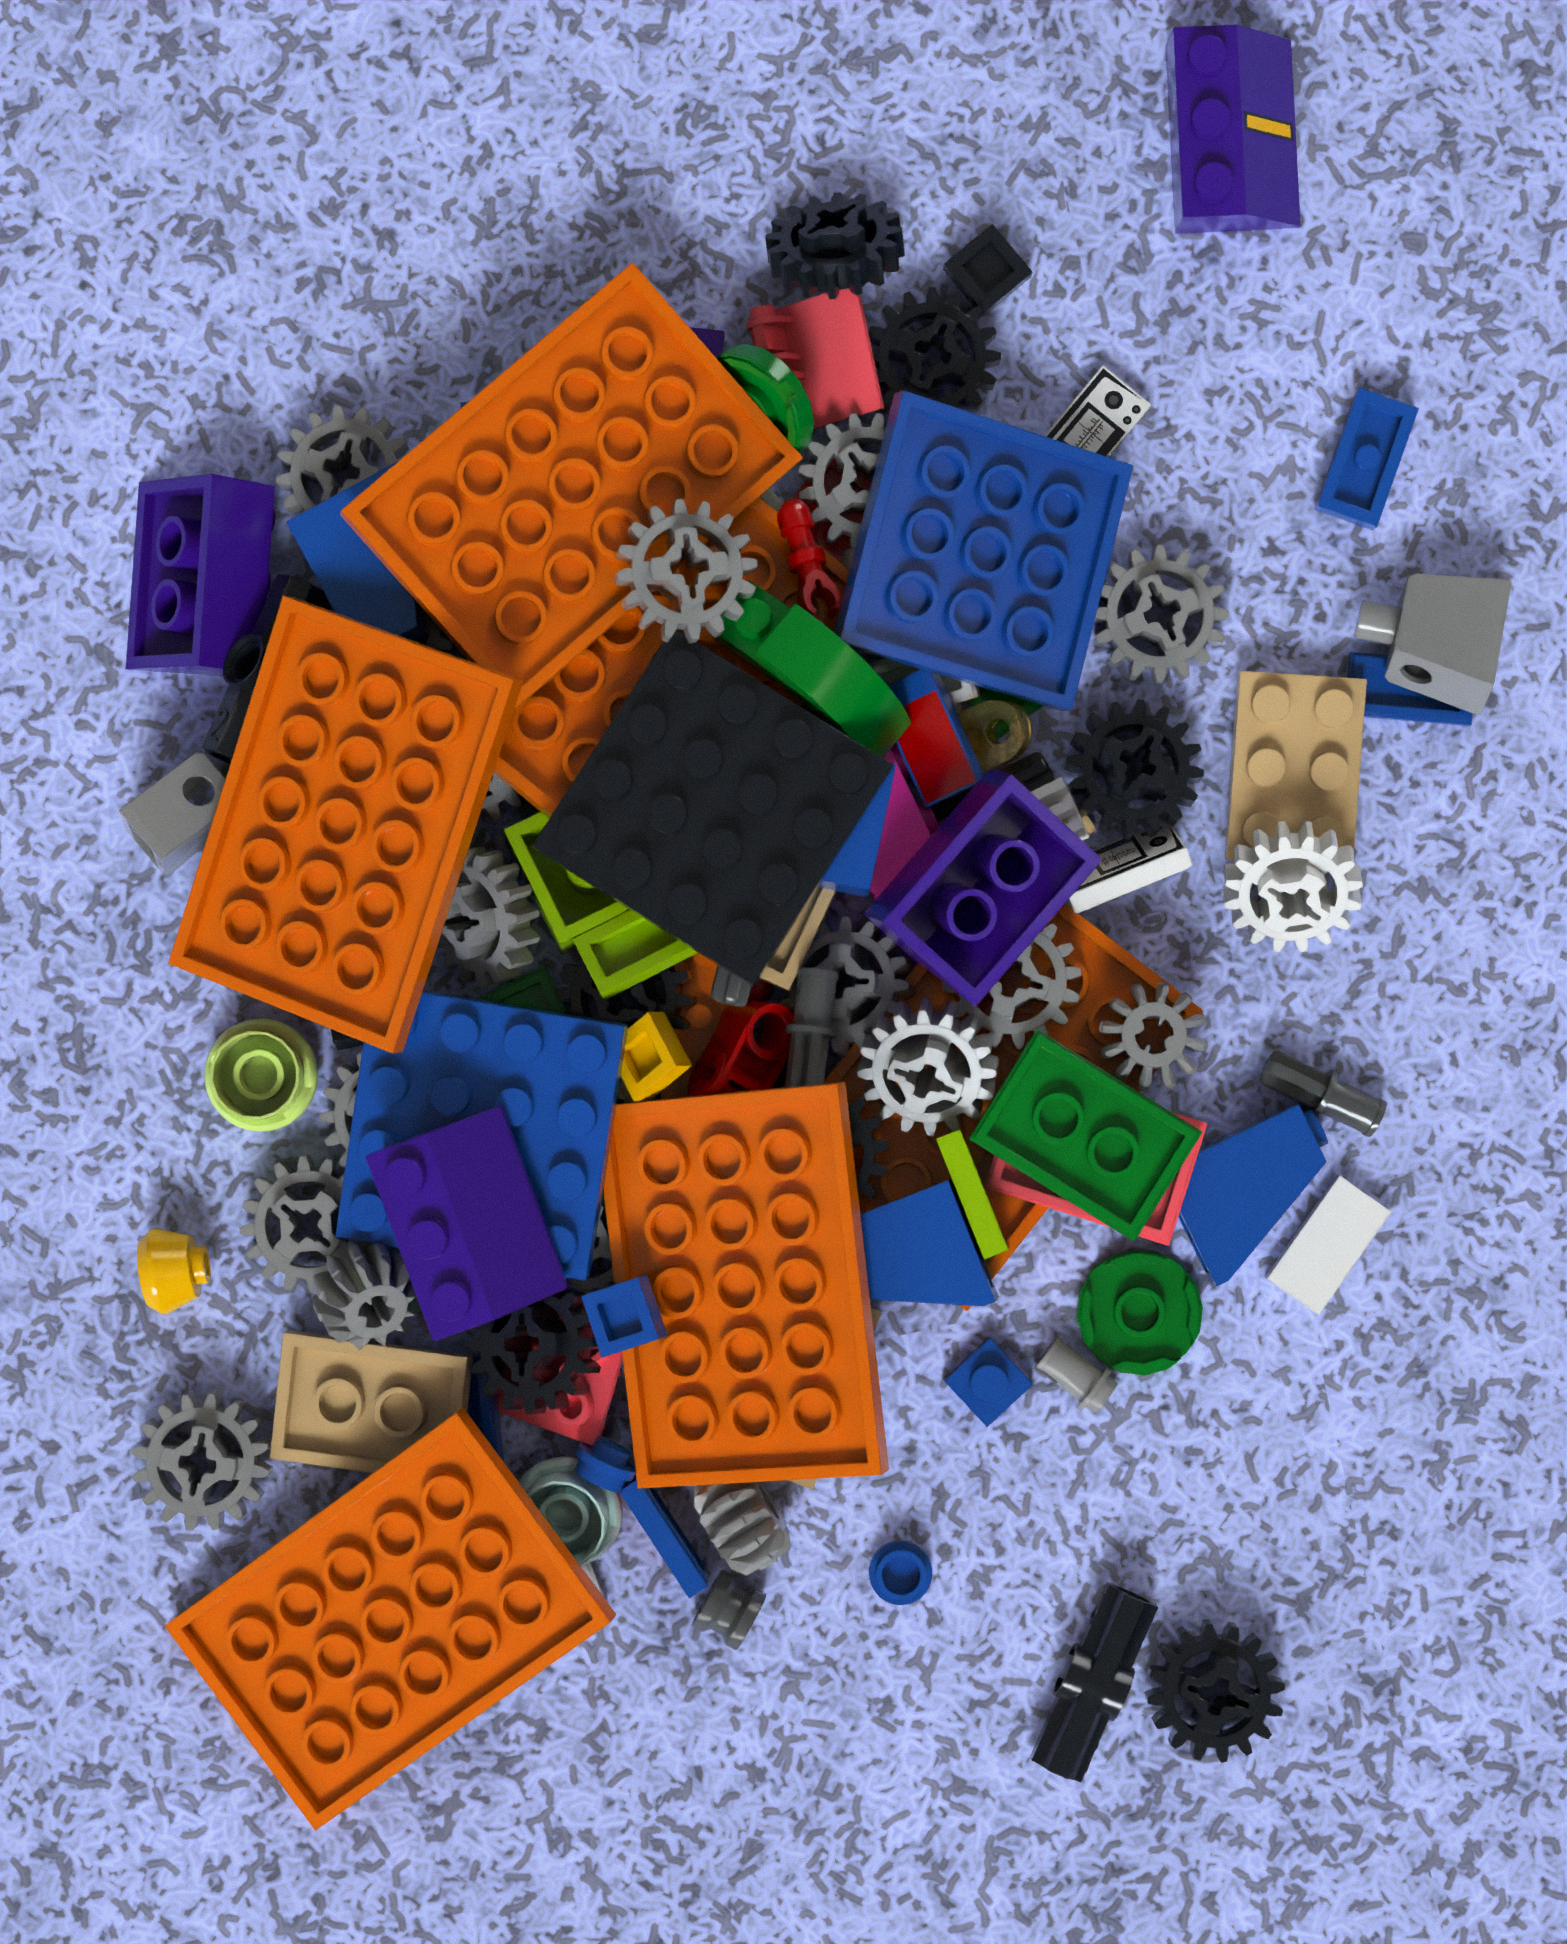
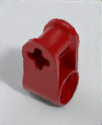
(735, 1056)

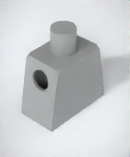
(1441, 636)
(165, 822)

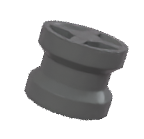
(729, 1610)

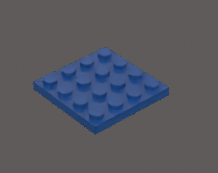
(982, 552)
(470, 1055)

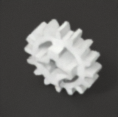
(1292, 886)

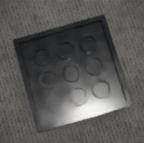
(713, 807)

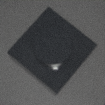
(987, 270)

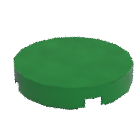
(773, 390)
(1123, 1296)

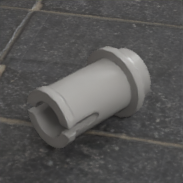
(1076, 1375)

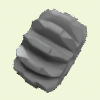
(1171, 1046)
(365, 1294)
(742, 1524)

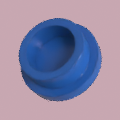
(604, 1464)
(900, 1572)

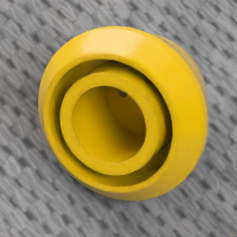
(171, 1269)

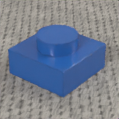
(624, 1315)
(988, 1381)

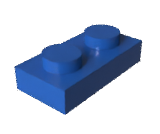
(1366, 458)

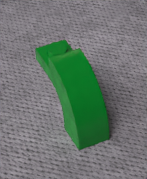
(816, 670)

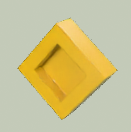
(652, 1057)

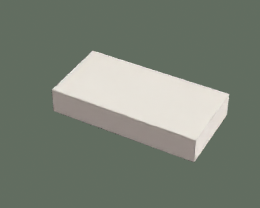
(1328, 1244)

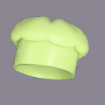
(261, 1074)

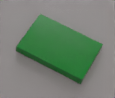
(1085, 1135)

